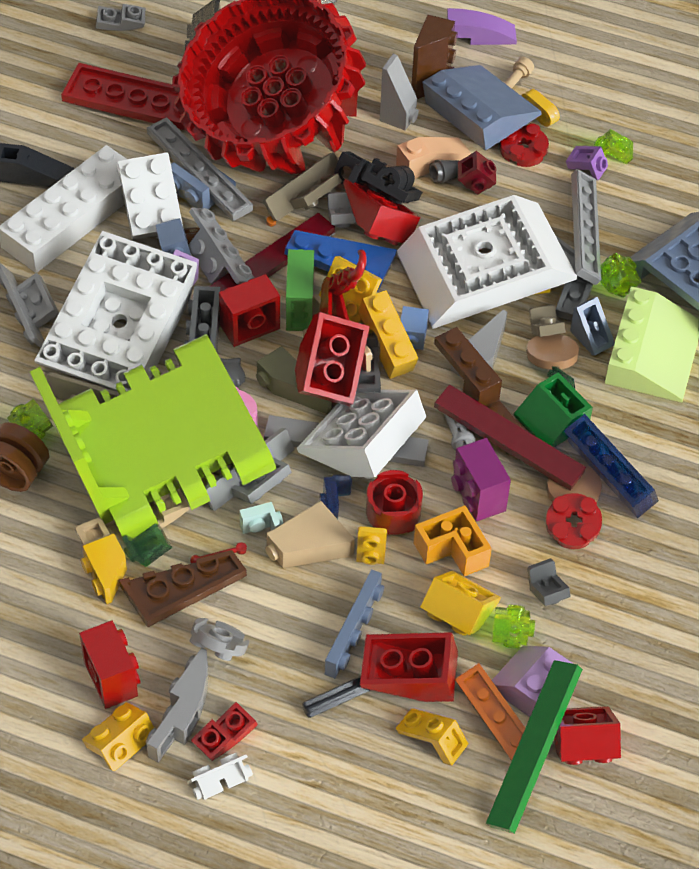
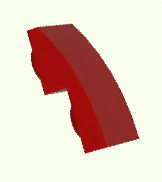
(225, 733)

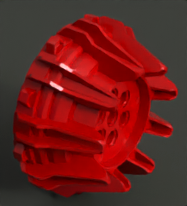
(269, 81)

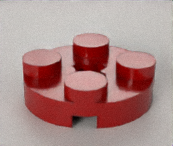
(525, 157)
(585, 509)

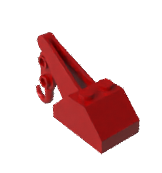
(333, 346)

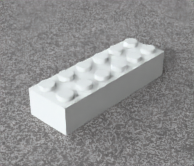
(65, 211)

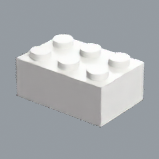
(148, 193)

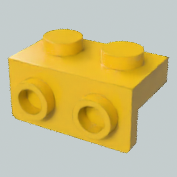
(119, 735)

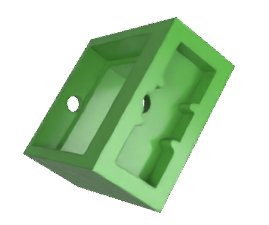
(299, 289)

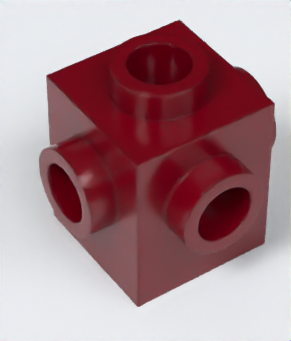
(477, 172)

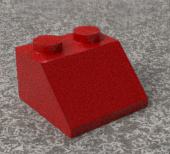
(588, 735)

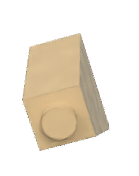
(309, 539)

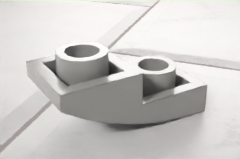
(127, 18)

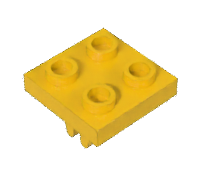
(365, 287)

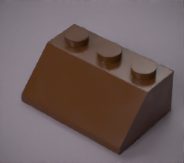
(433, 51)

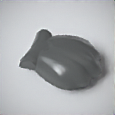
(234, 370)

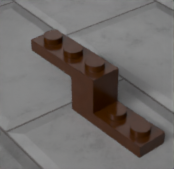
(479, 378)

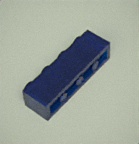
(611, 466)

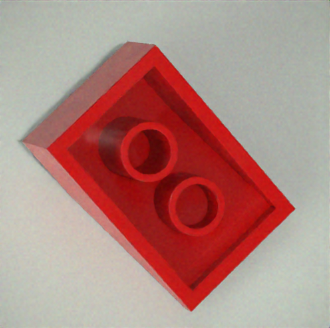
(379, 214)
(411, 665)

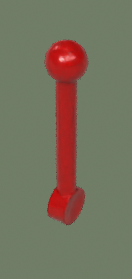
(240, 548)

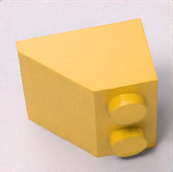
(459, 602)

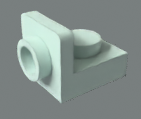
(260, 517)

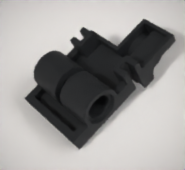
(394, 180)

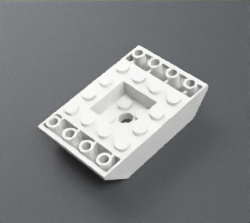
(461, 281)
(116, 284)

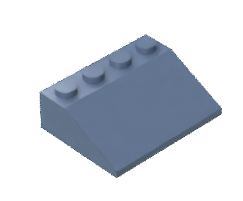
(478, 104)

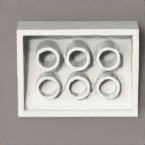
(365, 434)

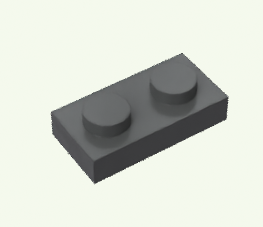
(573, 294)

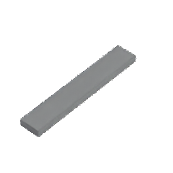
(192, 160)
(585, 227)
(410, 453)

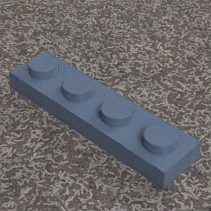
(350, 631)

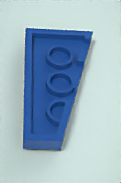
(326, 248)

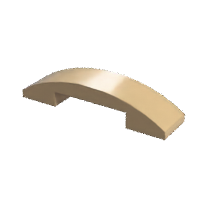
(97, 529)

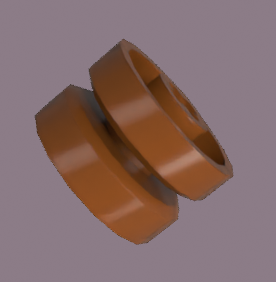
(20, 456)

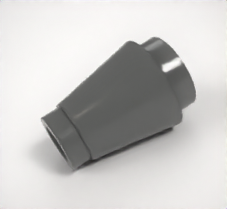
(443, 170)

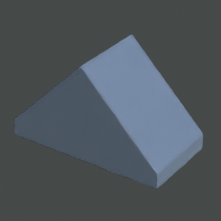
(591, 327)

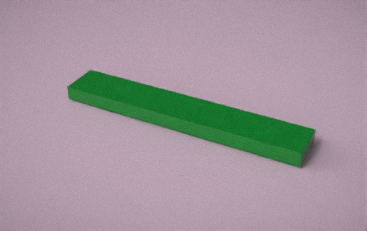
(534, 746)

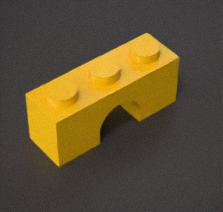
(395, 346)

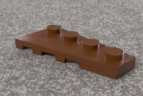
(172, 590)

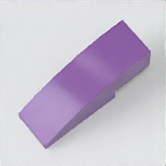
(482, 27)

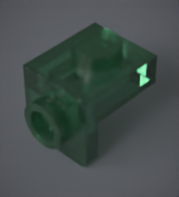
(147, 546)

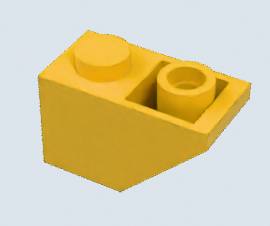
(106, 564)

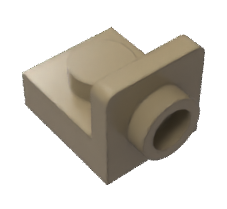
(545, 322)

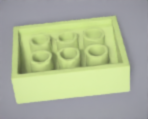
(653, 346)

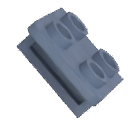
(193, 189)

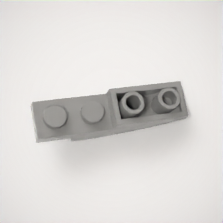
(186, 706)

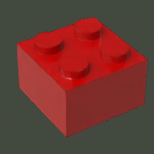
(249, 310)
(109, 663)

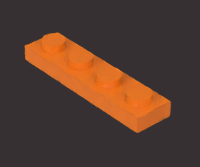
(492, 708)

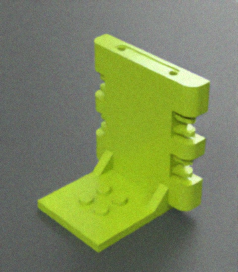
(159, 436)

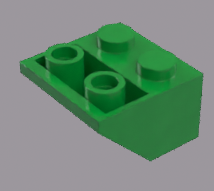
(552, 409)

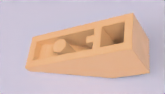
(423, 151)

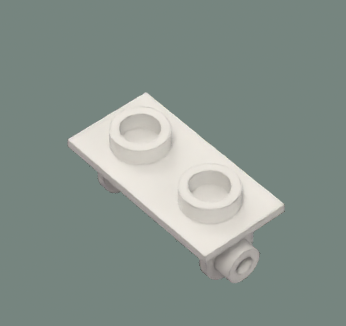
(208, 780)

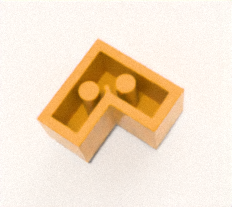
(454, 535)

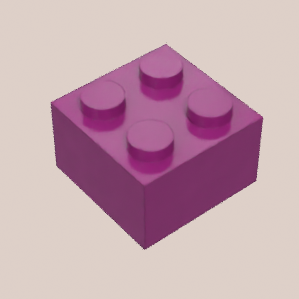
(481, 479)

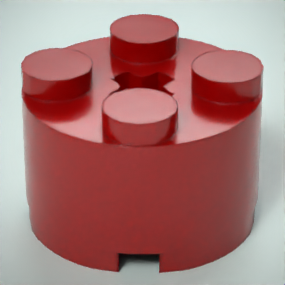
(394, 502)

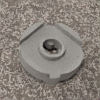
(221, 638)

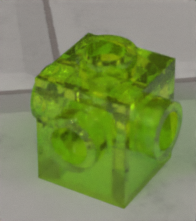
(619, 274)
(31, 417)
(512, 616)

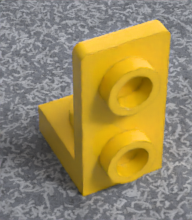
(371, 545)
(436, 729)

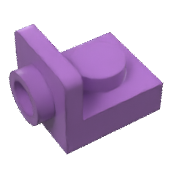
(588, 158)

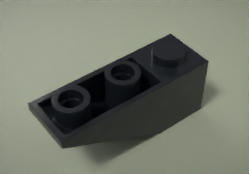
(27, 166)

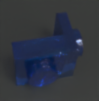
(332, 488)

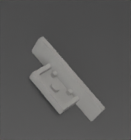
(215, 250)
(31, 302)
(279, 446)

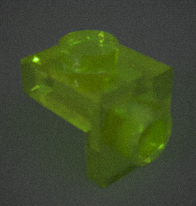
(616, 146)

